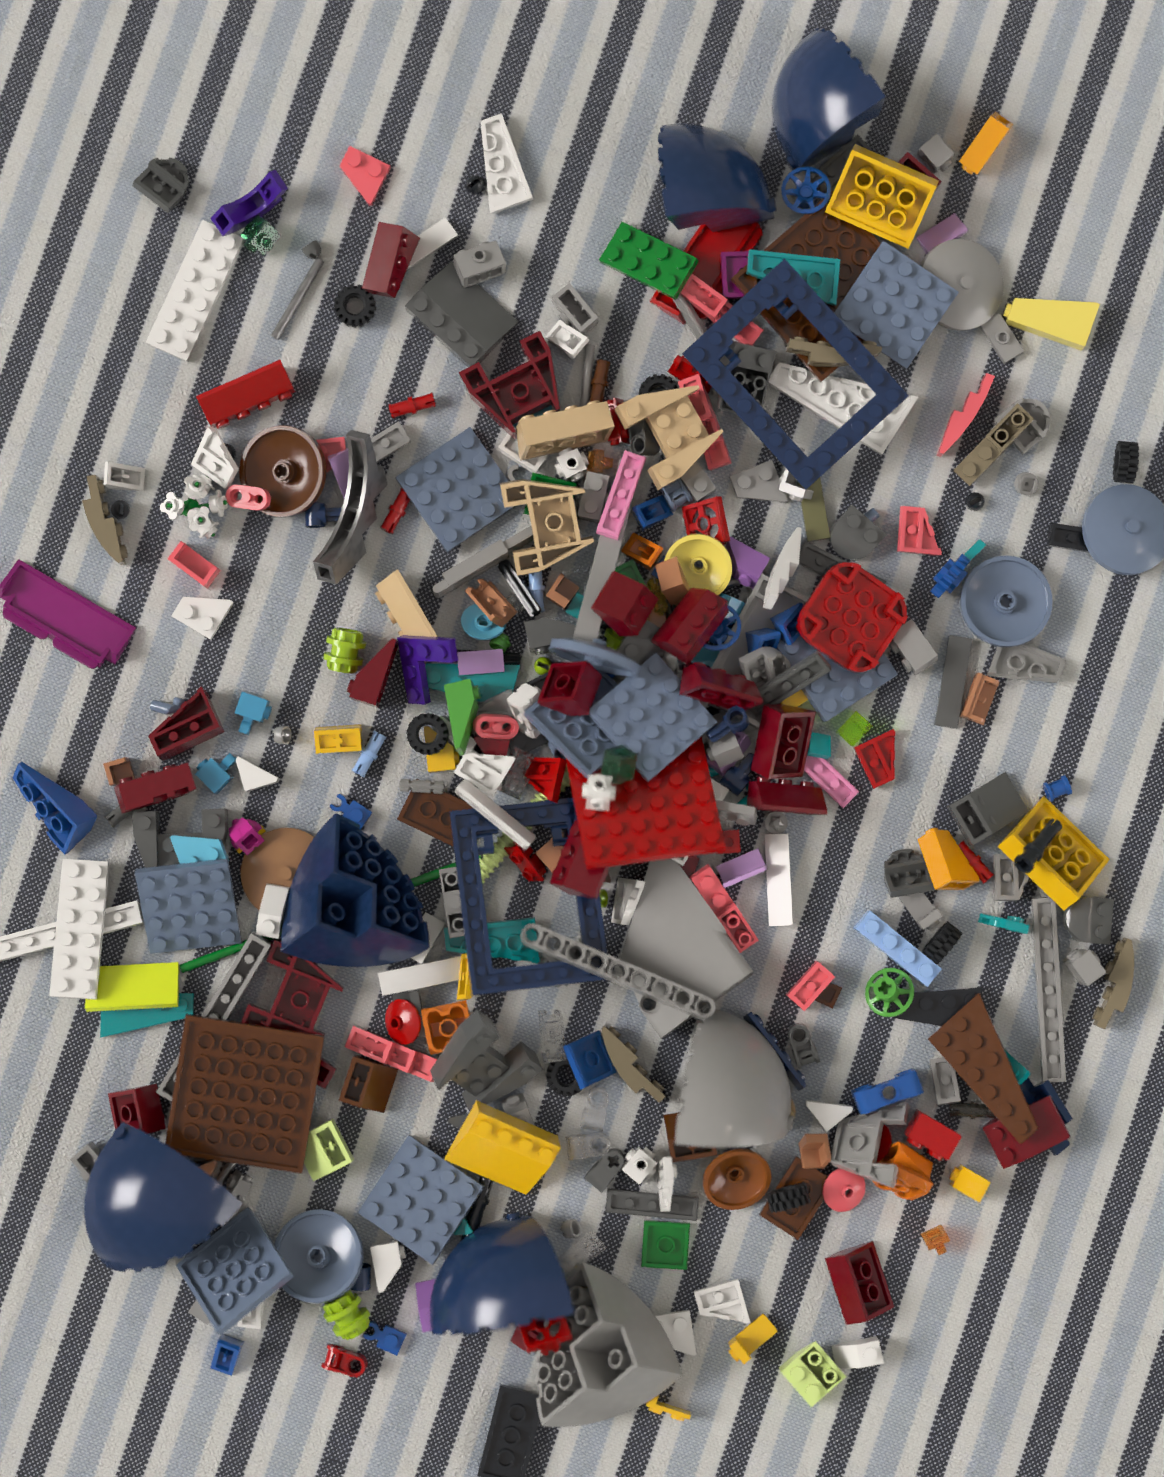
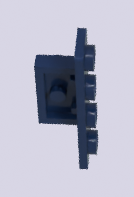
(795, 1076)
(1041, 1090)

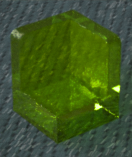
(854, 728)

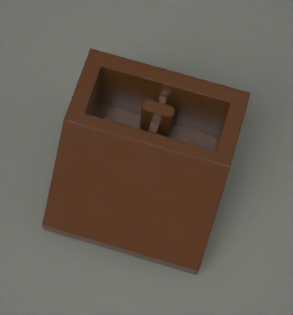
(368, 1084)
(683, 1152)

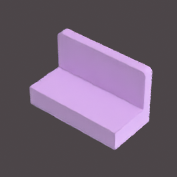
(741, 867)

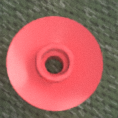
(836, 1186)

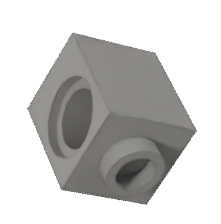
(936, 154)

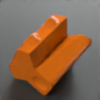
(442, 1022)
(913, 1172)

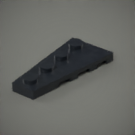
(935, 1006)

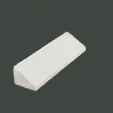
(433, 240)
(495, 814)
(778, 879)

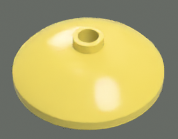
(712, 553)

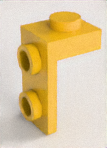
(751, 1338)
(676, 1413)

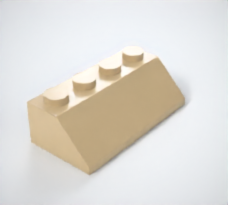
(564, 429)
(403, 607)

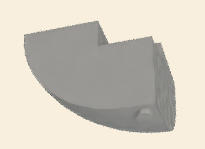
(733, 1088)
(614, 1357)

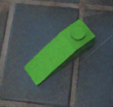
(462, 710)

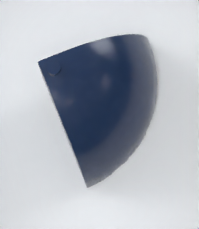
(821, 99)
(710, 180)
(351, 902)
(149, 1203)
(499, 1279)

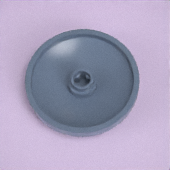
(1125, 529)
(1006, 601)
(597, 654)
(322, 1255)

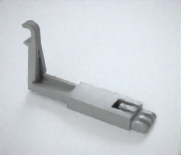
(483, 560)

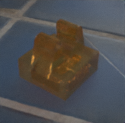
(598, 462)
(935, 1239)

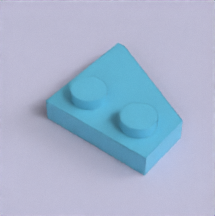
(198, 849)

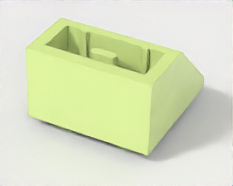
(326, 1150)
(812, 1373)

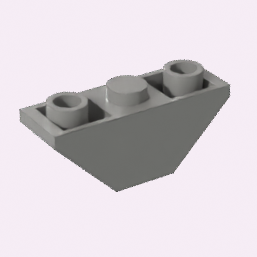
(452, 901)

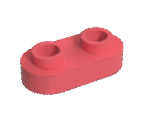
(249, 497)
(494, 724)

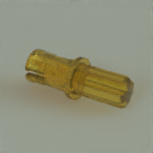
(661, 605)

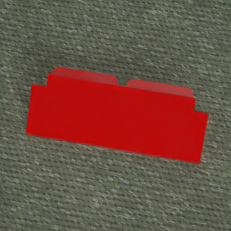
(707, 249)

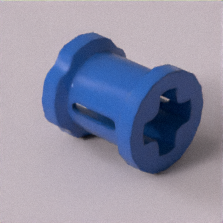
(1057, 788)

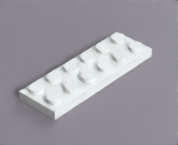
(194, 291)
(79, 929)

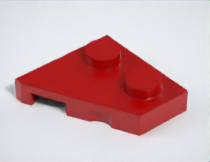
(878, 758)
(547, 776)

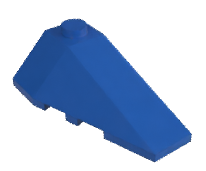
(62, 812)

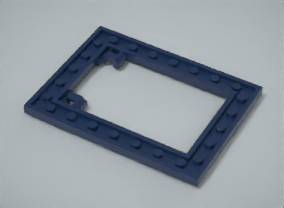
(715, 343)
(466, 829)

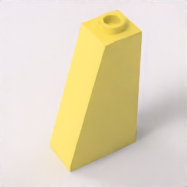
(1053, 319)

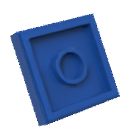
(589, 1059)

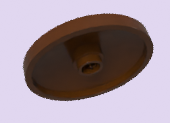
(287, 466)

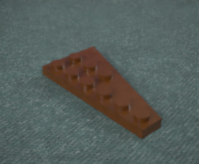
(979, 1057)

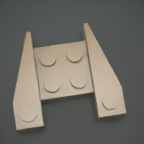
(673, 426)
(551, 519)

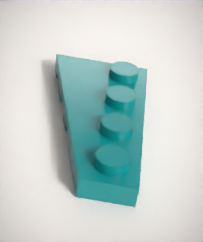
(818, 272)
(489, 683)
(503, 940)
(122, 1021)

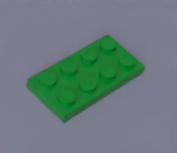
(649, 260)

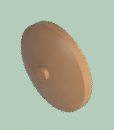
(273, 861)

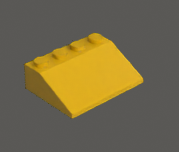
(881, 196)
(1067, 862)
(503, 1148)

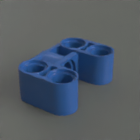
(871, 1098)

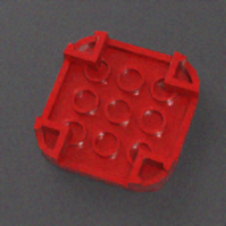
(851, 617)

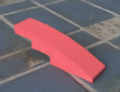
(715, 306)
(960, 420)
(717, 454)
(390, 1053)

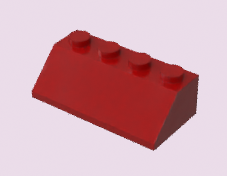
(246, 394)

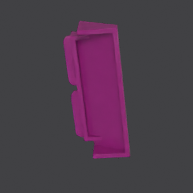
(64, 616)

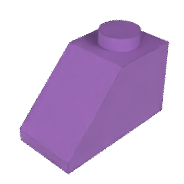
(746, 563)
(424, 1293)

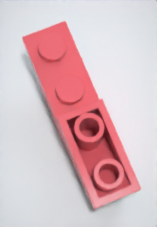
(724, 908)

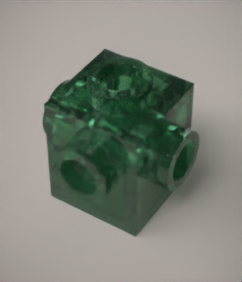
(260, 236)
(619, 764)

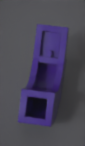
(258, 201)

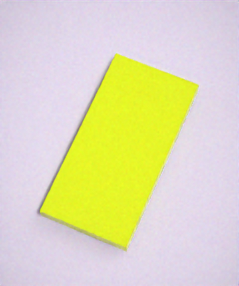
(136, 987)

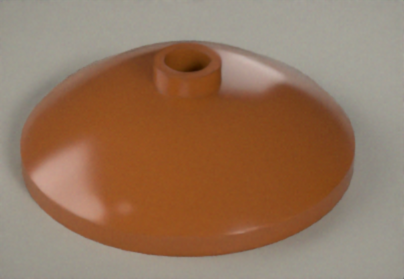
(737, 1188)

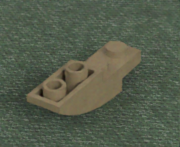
(822, 354)
(993, 445)
(104, 528)
(1120, 974)
(623, 1057)

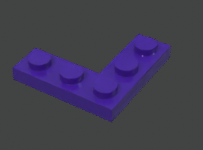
(413, 653)

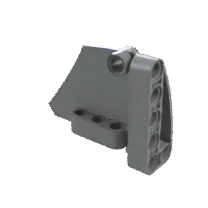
(679, 941)

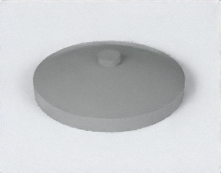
(974, 275)

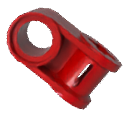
(342, 1360)

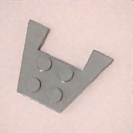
(859, 1141)

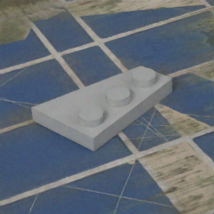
(1026, 663)

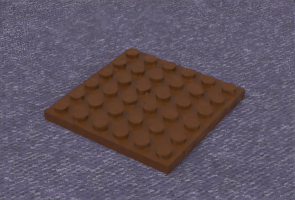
(816, 236)
(244, 1093)

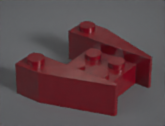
(518, 391)
(298, 997)

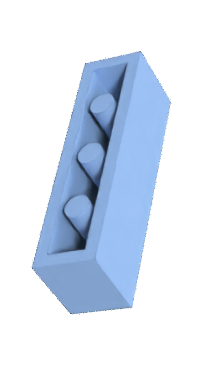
(897, 948)

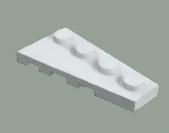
(504, 174)

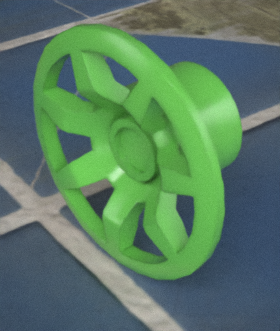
(888, 991)

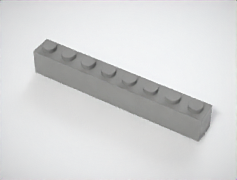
(227, 994)

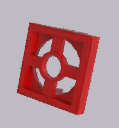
(715, 503)
(548, 1343)

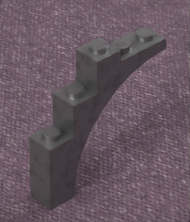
(357, 513)

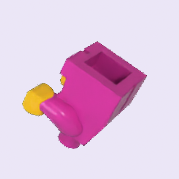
(245, 835)

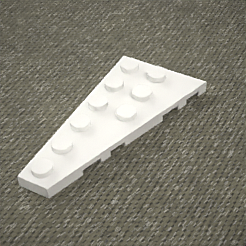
(838, 401)

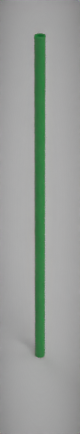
(233, 949)

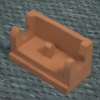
(492, 602)
(979, 698)

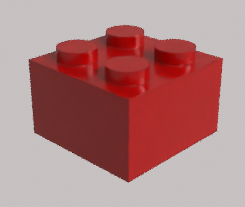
(932, 1134)

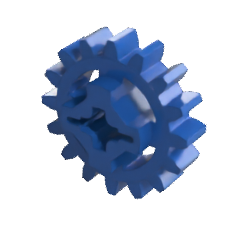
(950, 575)

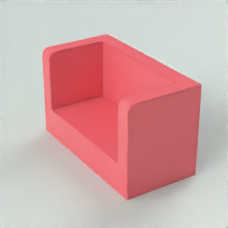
(194, 564)
(810, 985)

